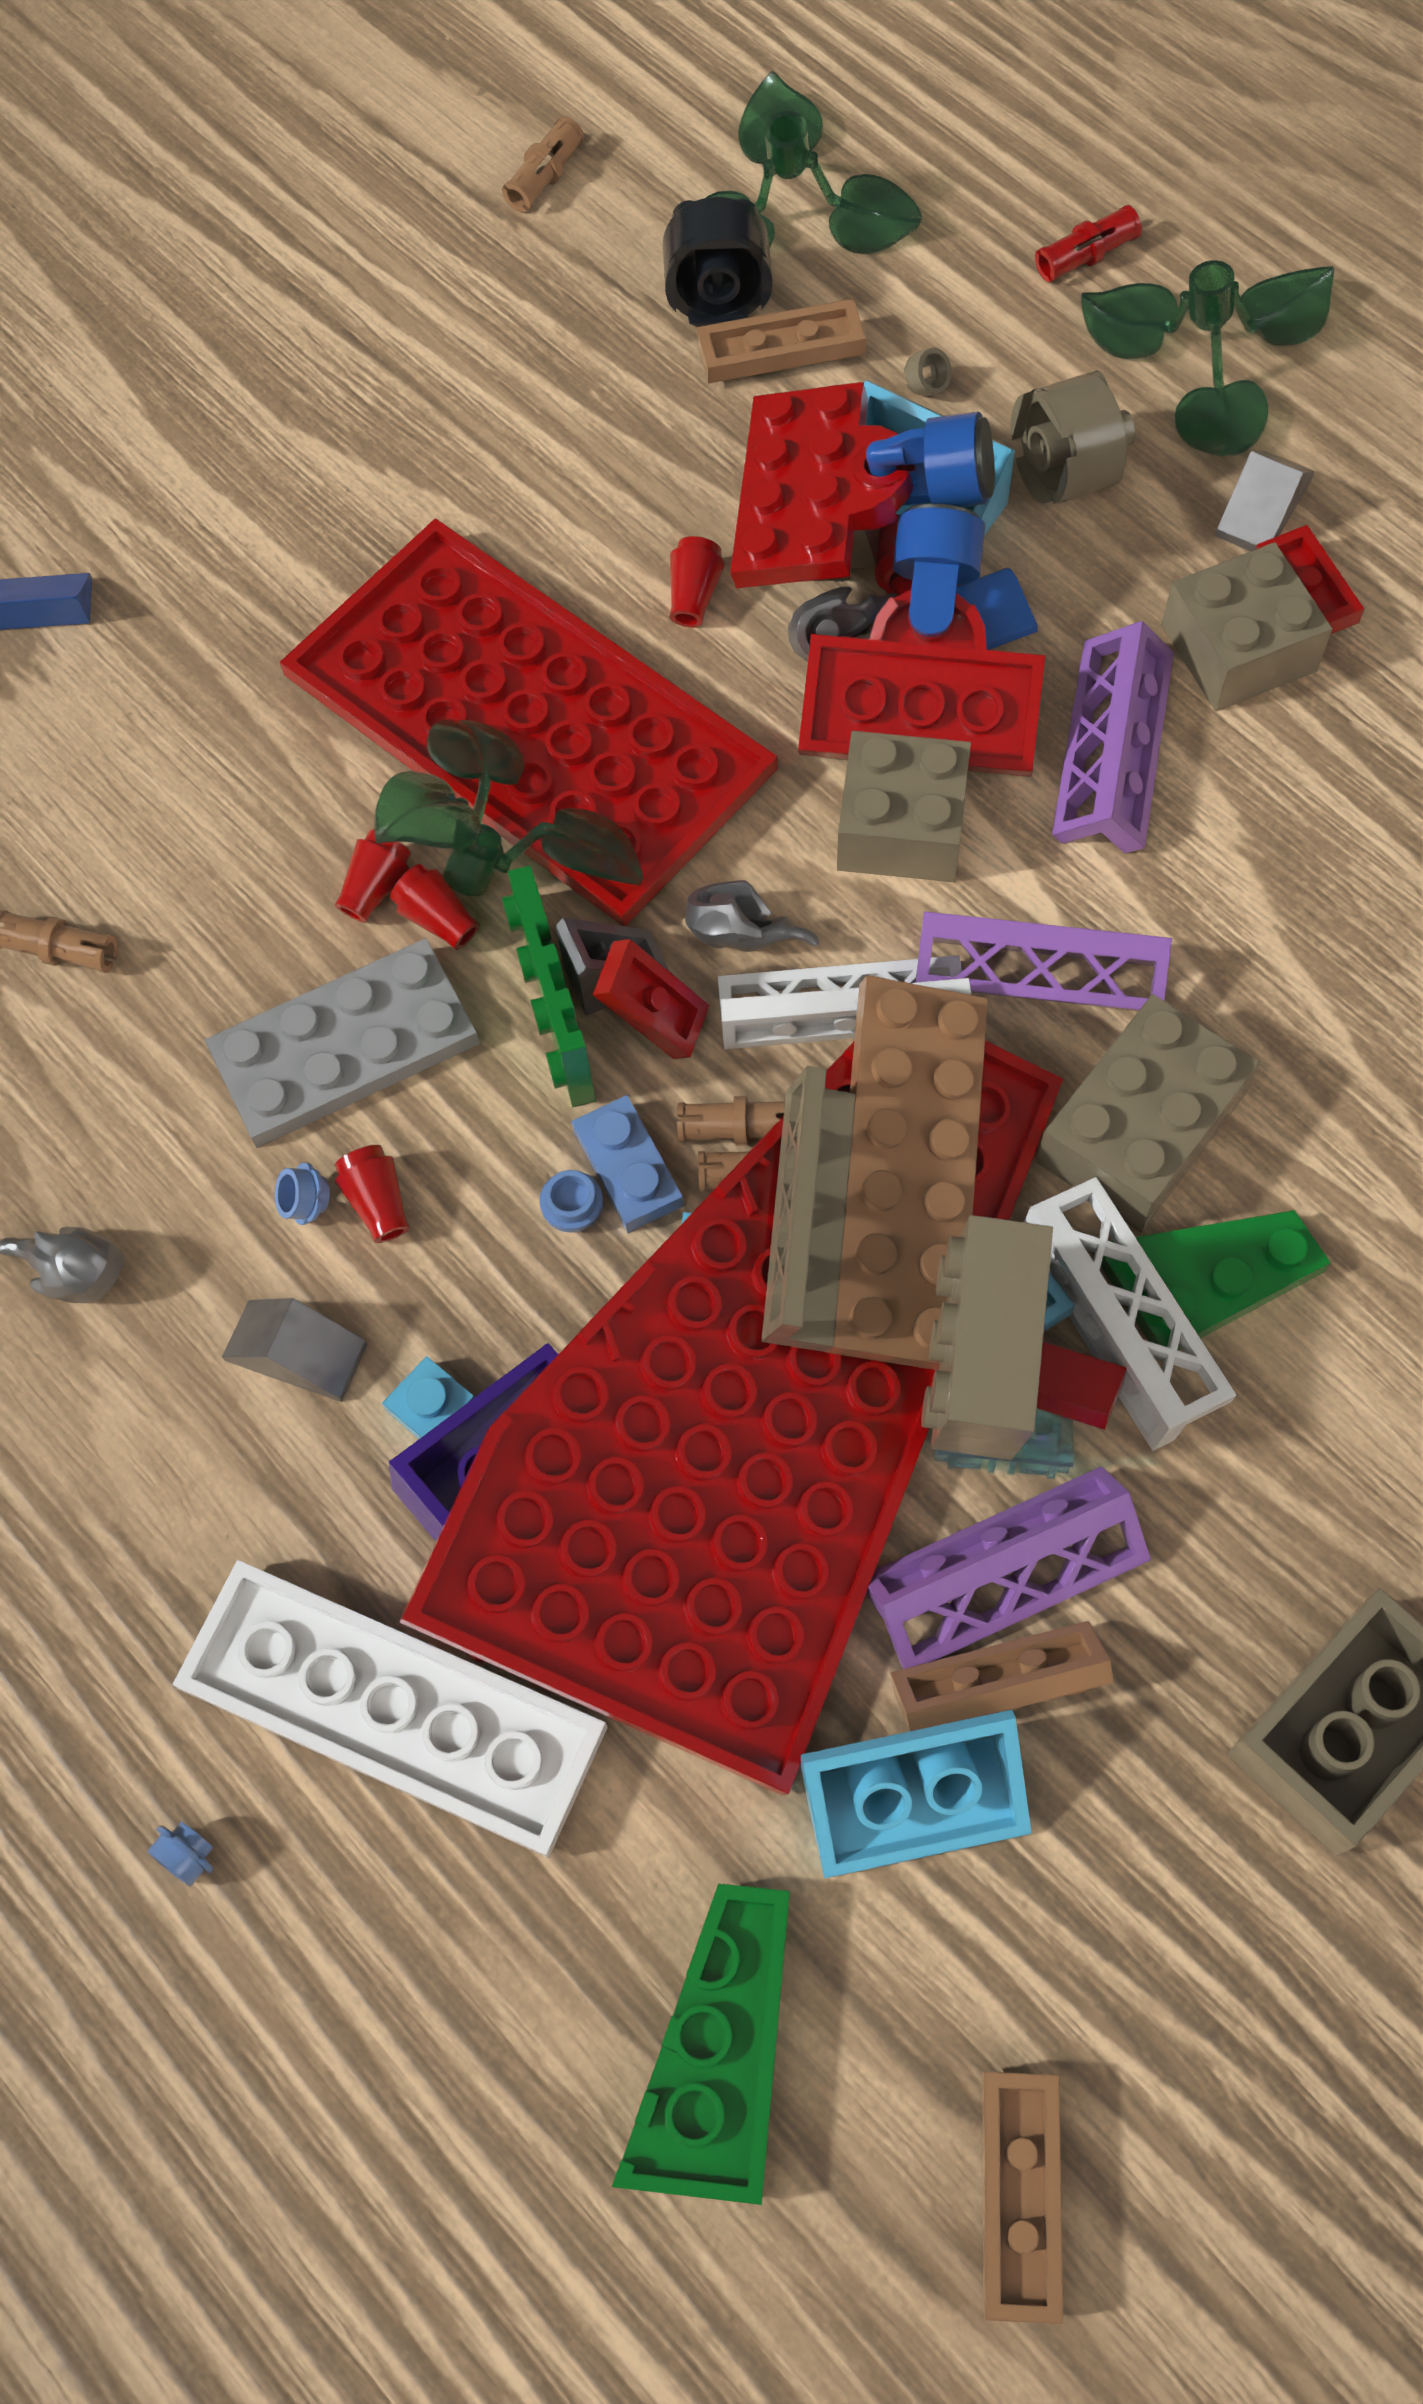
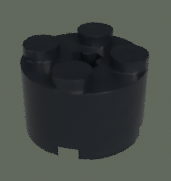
(716, 260)

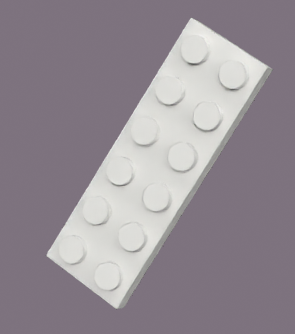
(392, 1707)

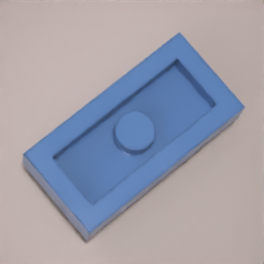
(627, 1164)

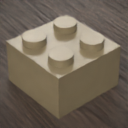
(1245, 626)
(903, 806)

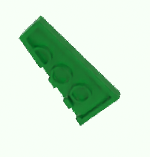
(554, 1008)
(713, 2080)

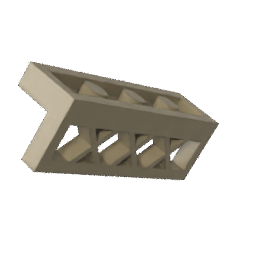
(809, 1214)

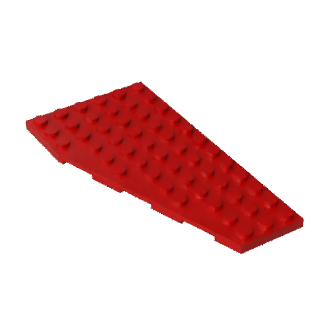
(695, 1508)

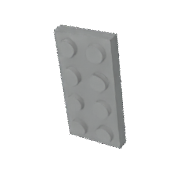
(341, 1042)

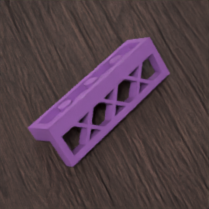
(1130, 736)
(1047, 940)
(1001, 1546)

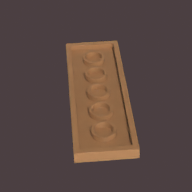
(909, 1163)

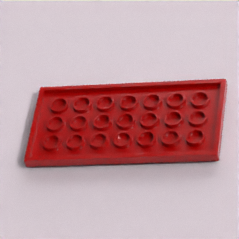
(596, 727)

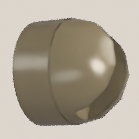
(940, 370)

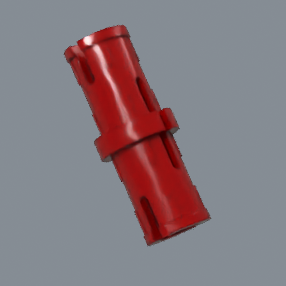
(1114, 229)

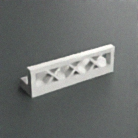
(814, 1014)
(1112, 1332)

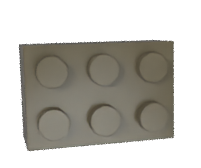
(1147, 1110)
(988, 1338)
(1345, 1727)

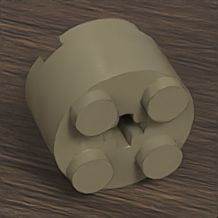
(1071, 438)

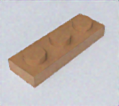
(781, 340)
(1002, 1677)
(1021, 2198)

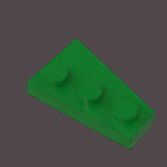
(1224, 1269)

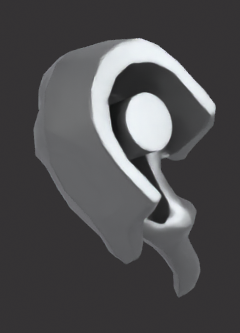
(833, 617)
(734, 917)
(72, 1265)

